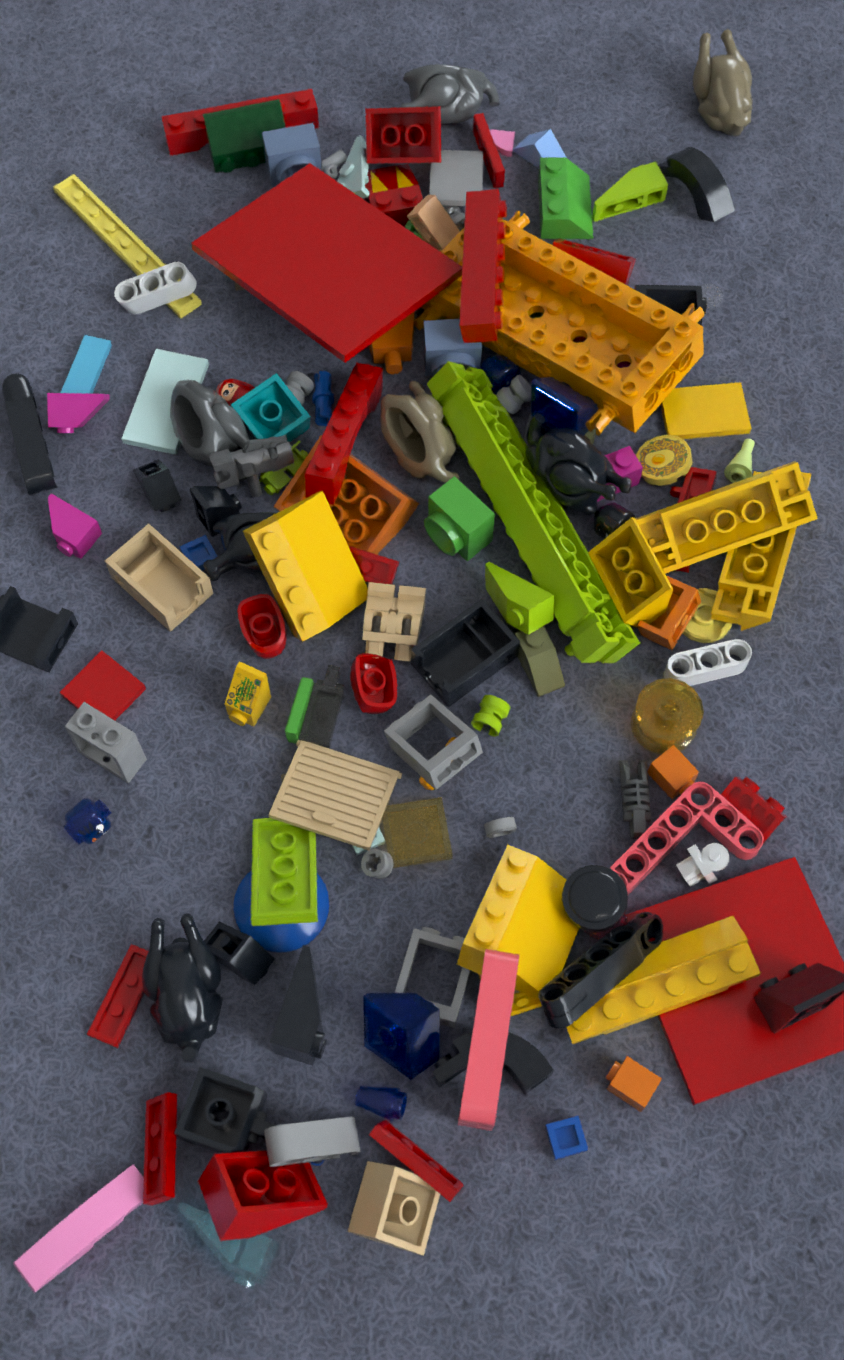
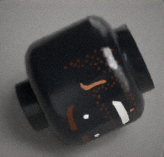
(610, 518)

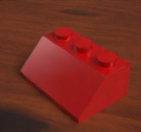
(610, 263)

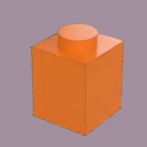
(673, 772)
(632, 1083)

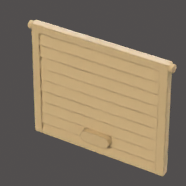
(334, 794)

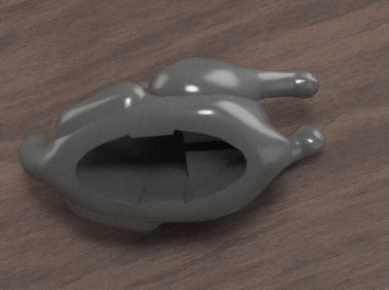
(452, 88)
(205, 421)

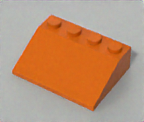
(366, 508)

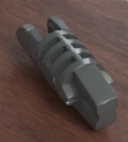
(635, 798)

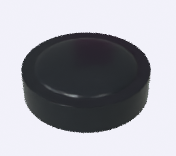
(595, 898)

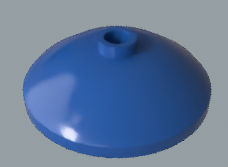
(279, 937)

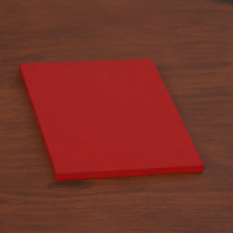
(327, 261)

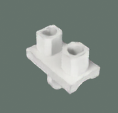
(702, 864)

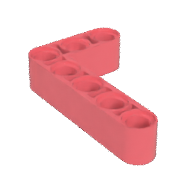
(672, 835)
(489, 1040)

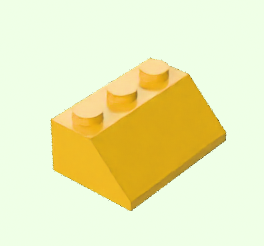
(632, 574)

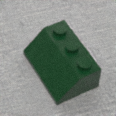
(236, 134)

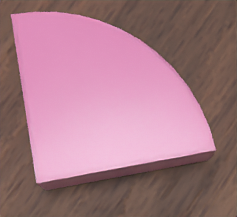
(503, 141)

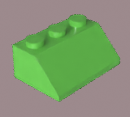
(564, 200)

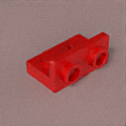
(761, 812)

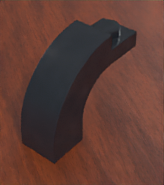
(702, 180)
(521, 1061)

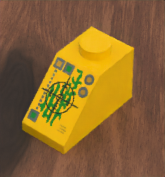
(247, 695)

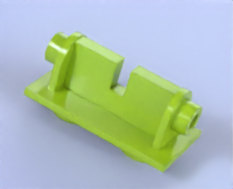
(278, 479)

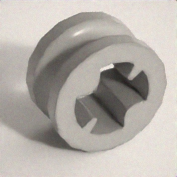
(371, 858)

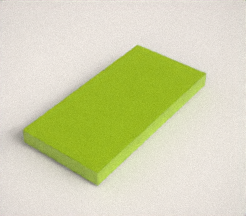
(283, 874)

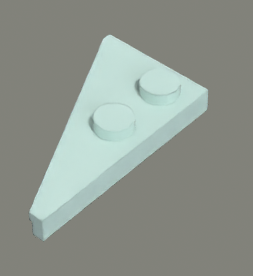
(354, 171)

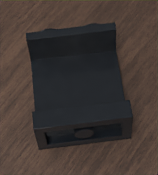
(675, 296)
(33, 632)

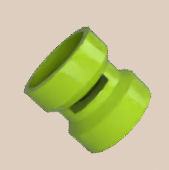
(491, 713)

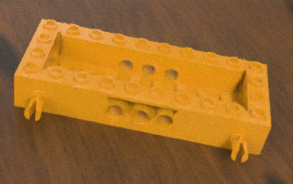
(588, 304)

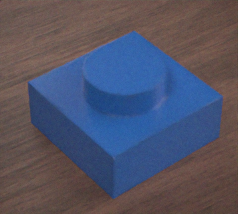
(198, 551)
(566, 1138)

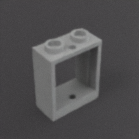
(102, 737)
(438, 768)
(432, 938)

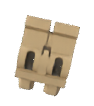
(391, 617)

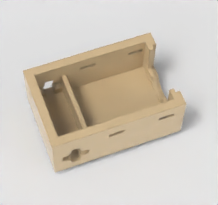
(159, 577)

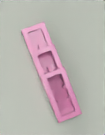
(81, 1229)

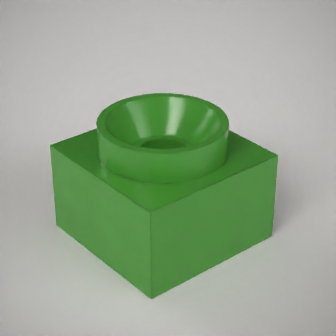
(458, 520)

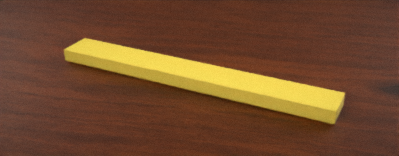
(117, 235)

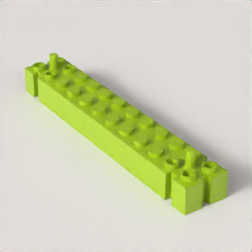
(532, 515)

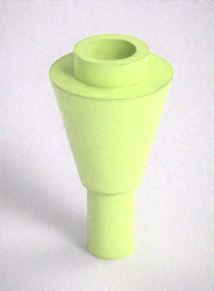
(741, 464)

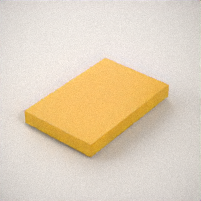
(706, 411)

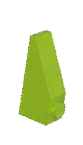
(635, 190)
(518, 600)

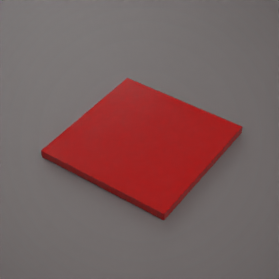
(725, 1037)

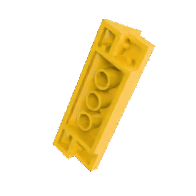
(728, 517)
(753, 578)
(671, 977)

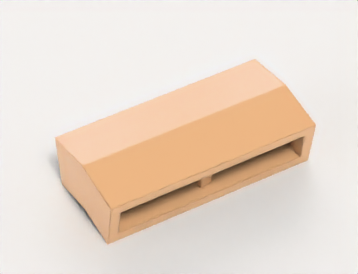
(433, 222)

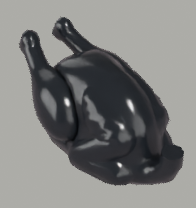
(572, 467)
(237, 551)
(184, 986)

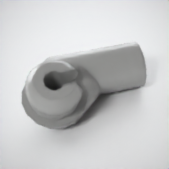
(331, 163)

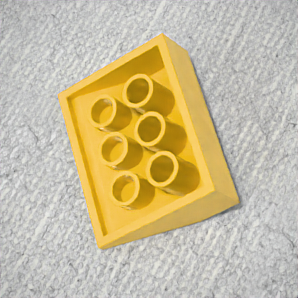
(308, 565)
(522, 917)

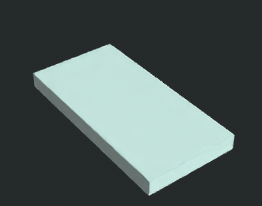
(150, 418)

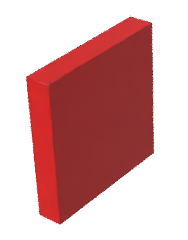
(103, 686)

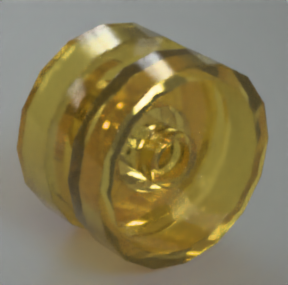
(666, 715)

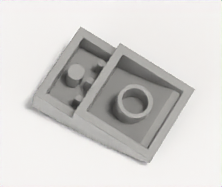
(456, 175)

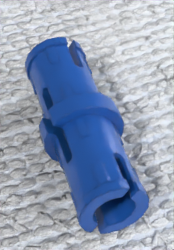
(323, 397)

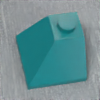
(272, 411)

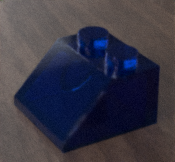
(561, 404)
(402, 1030)

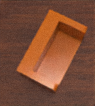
(670, 625)

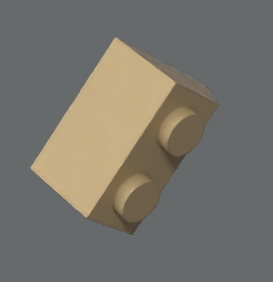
(394, 1208)

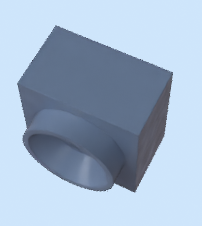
(290, 150)
(445, 343)

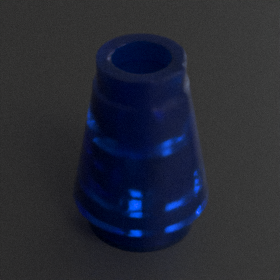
(382, 1101)

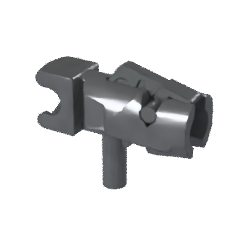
(250, 462)

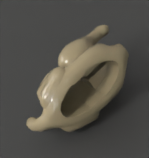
(723, 87)
(418, 434)

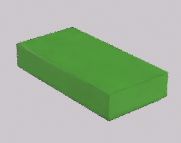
(299, 710)

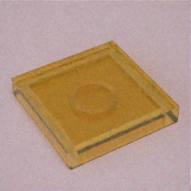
(417, 832)

